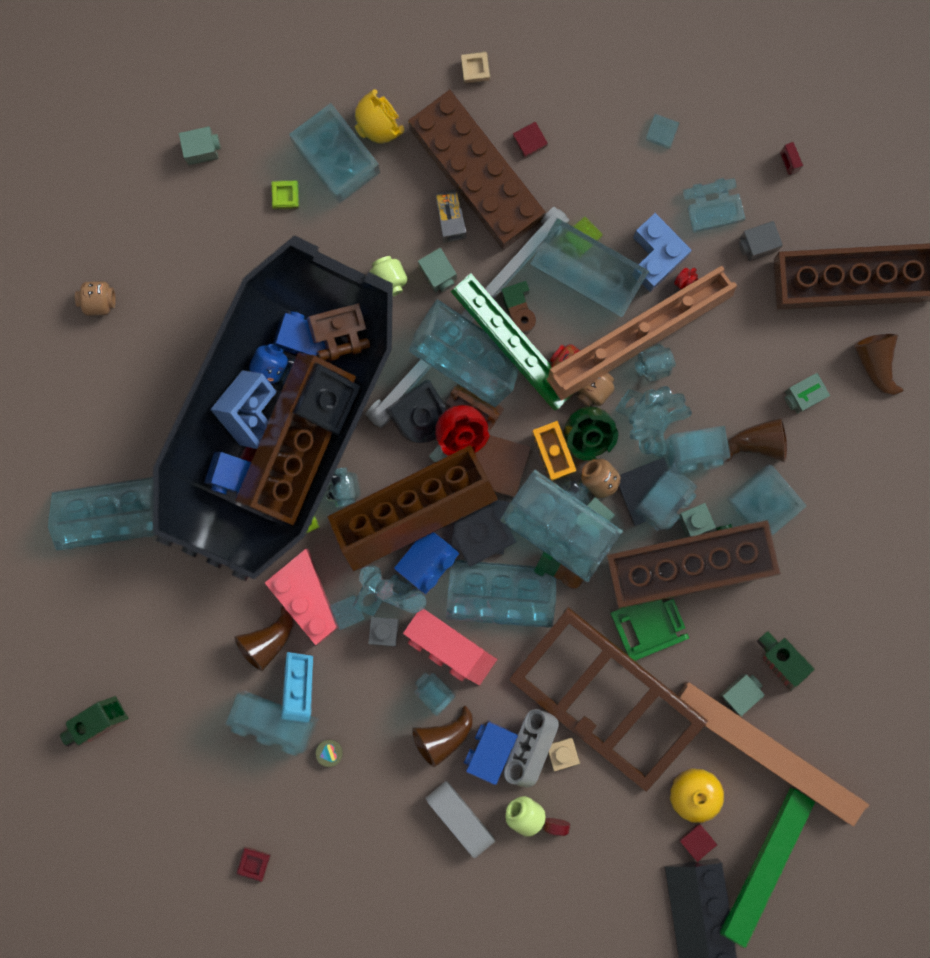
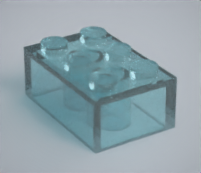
(335, 153)
(263, 719)

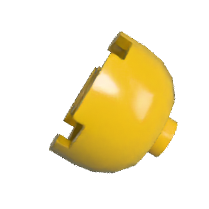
(377, 119)
(685, 795)

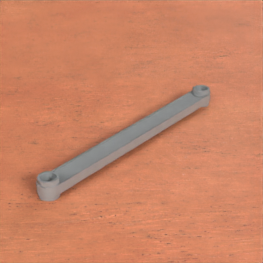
(377, 412)

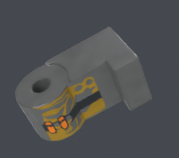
(450, 216)

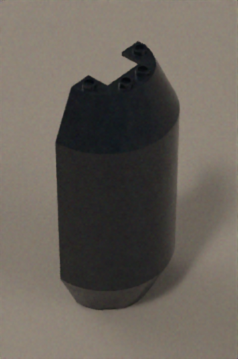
(214, 523)

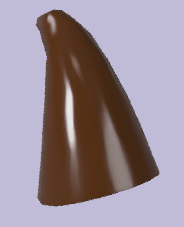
(877, 357)
(764, 438)
(263, 645)
(440, 742)

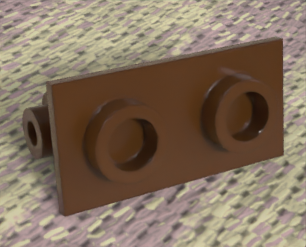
(462, 396)

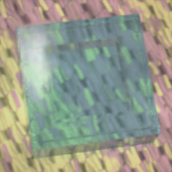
(662, 131)
(345, 613)

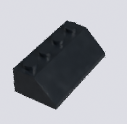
(699, 909)

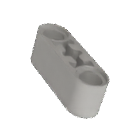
(531, 748)
(460, 819)

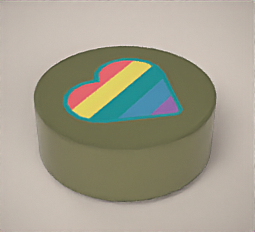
(329, 753)

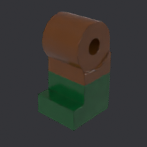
(517, 307)
(555, 569)

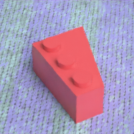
(303, 596)
(449, 647)

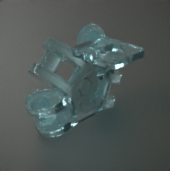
(652, 418)
(370, 578)

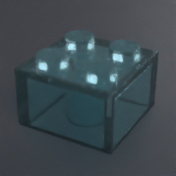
(698, 448)
(767, 498)
(665, 499)

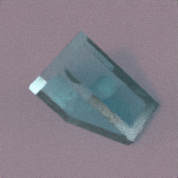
(434, 692)

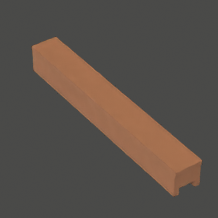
(640, 333)
(775, 756)

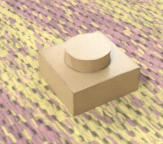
(475, 67)
(563, 754)

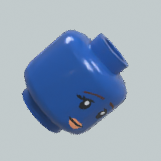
(270, 362)

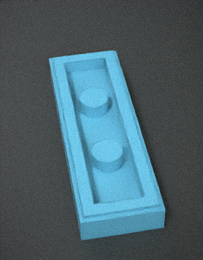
(297, 687)

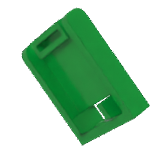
(653, 625)

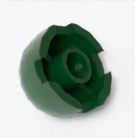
(590, 433)

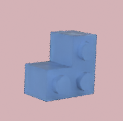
(664, 250)
(241, 408)

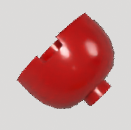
(460, 428)

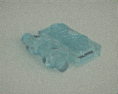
(715, 212)

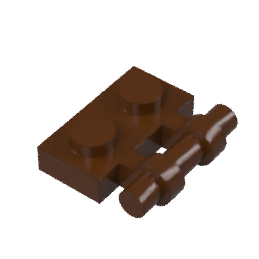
(336, 324)

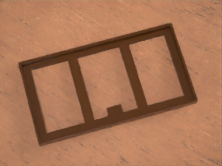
(585, 727)

